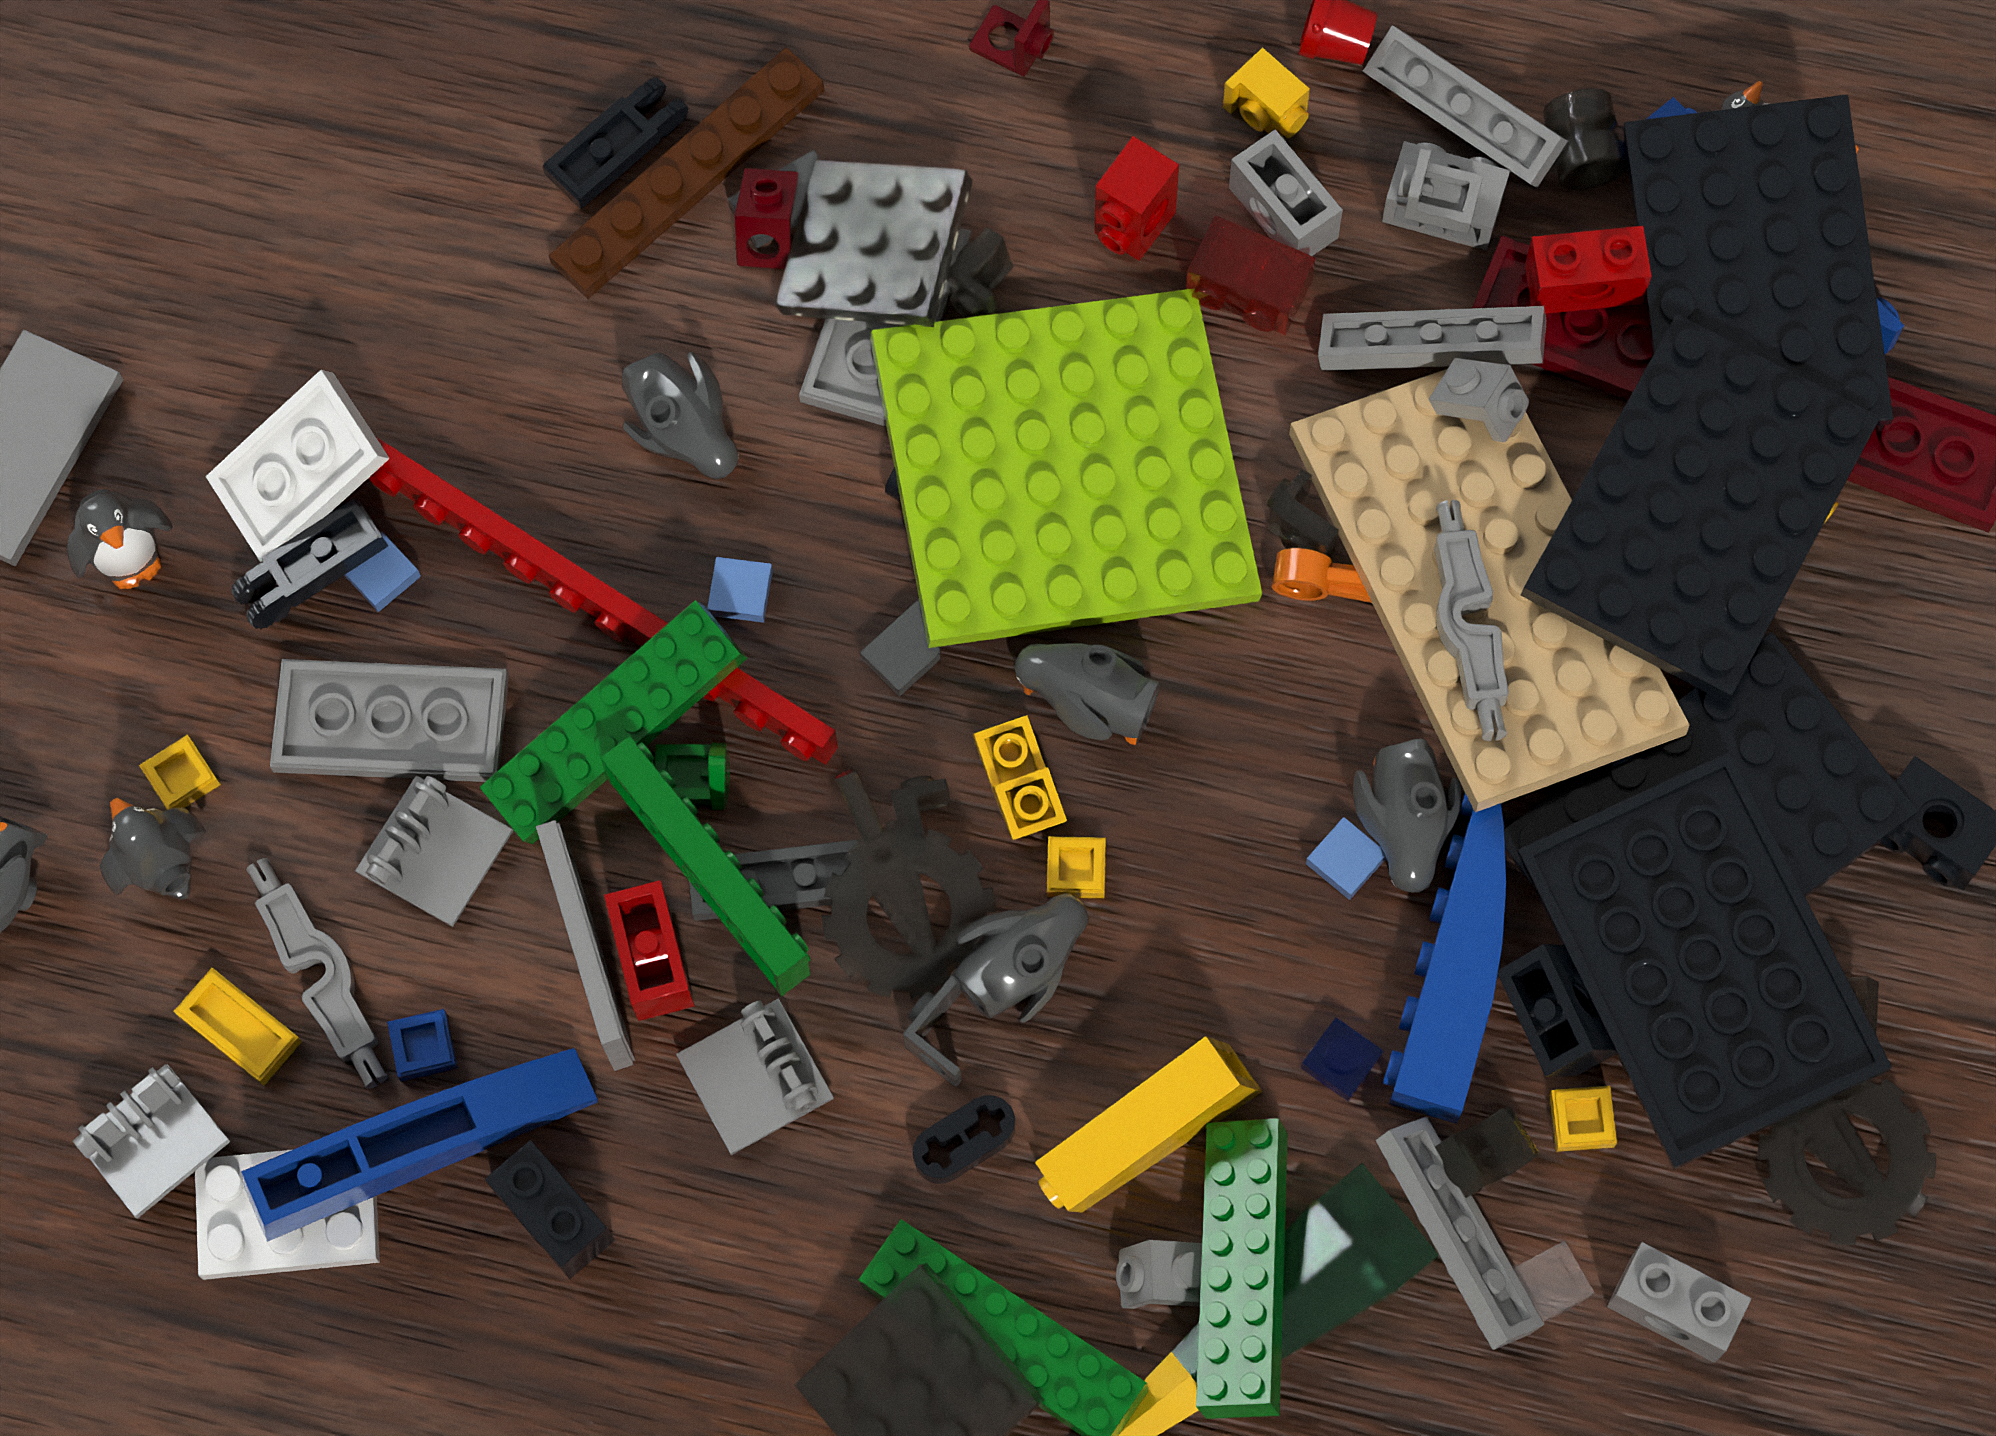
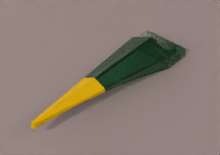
(1338, 1262)

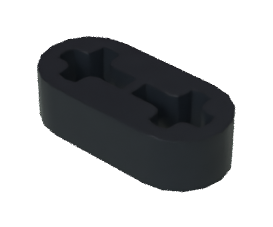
(955, 1128)

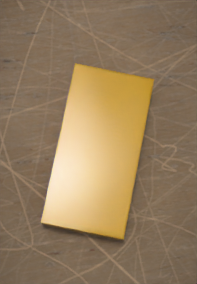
(237, 1026)

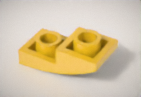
(1019, 778)

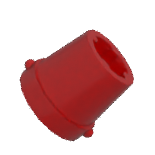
(1337, 31)

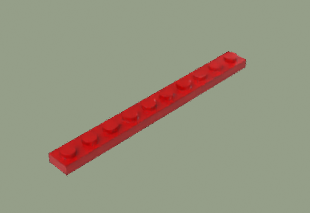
(576, 588)

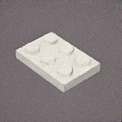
(297, 465)
(234, 1243)

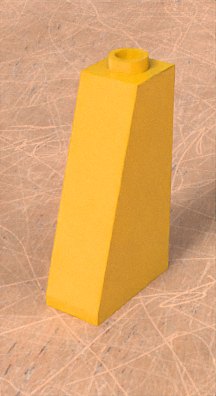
(1146, 1125)

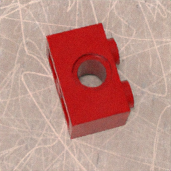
(1135, 199)
(1588, 269)
(649, 950)

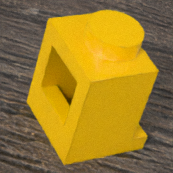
(1267, 96)

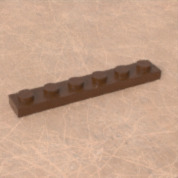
(686, 173)

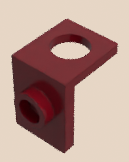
(1030, 43)
(767, 209)

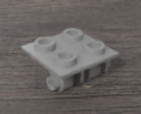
(434, 850)
(754, 1075)
(151, 1140)

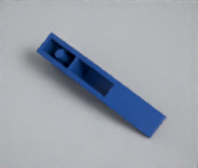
(1457, 973)
(413, 1141)

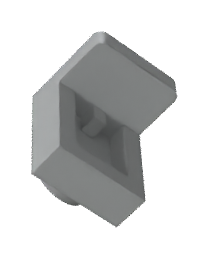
(1439, 193)
(1483, 394)
(1160, 1274)

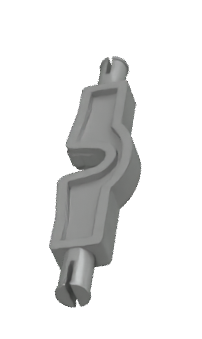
(1472, 645)
(330, 998)

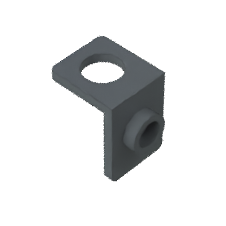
(924, 1017)

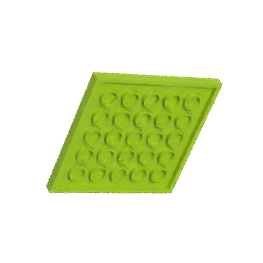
(1064, 467)

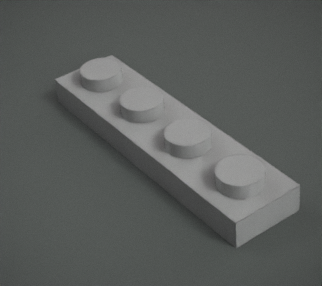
(1465, 106)
(1432, 337)
(1460, 1235)

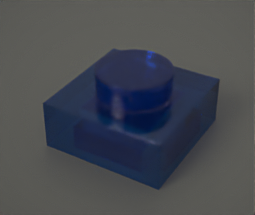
(1342, 1059)

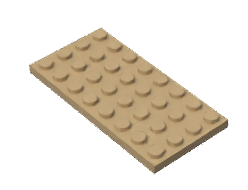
(1570, 692)

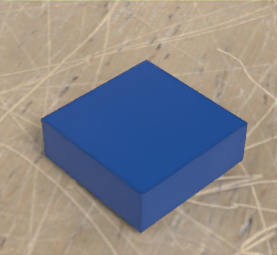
(422, 1045)

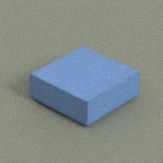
(383, 576)
(740, 589)
(1346, 858)

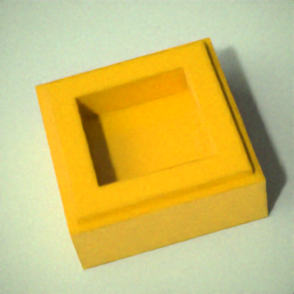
(179, 774)
(1076, 866)
(1583, 1118)

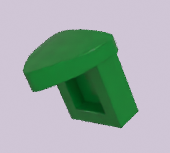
(698, 771)

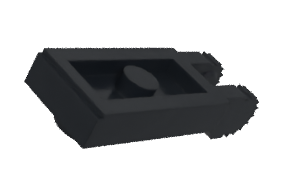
(613, 143)
(308, 563)

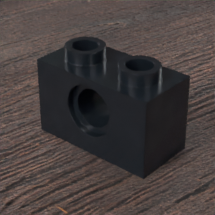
(1966, 818)
(1556, 1012)
(550, 1209)

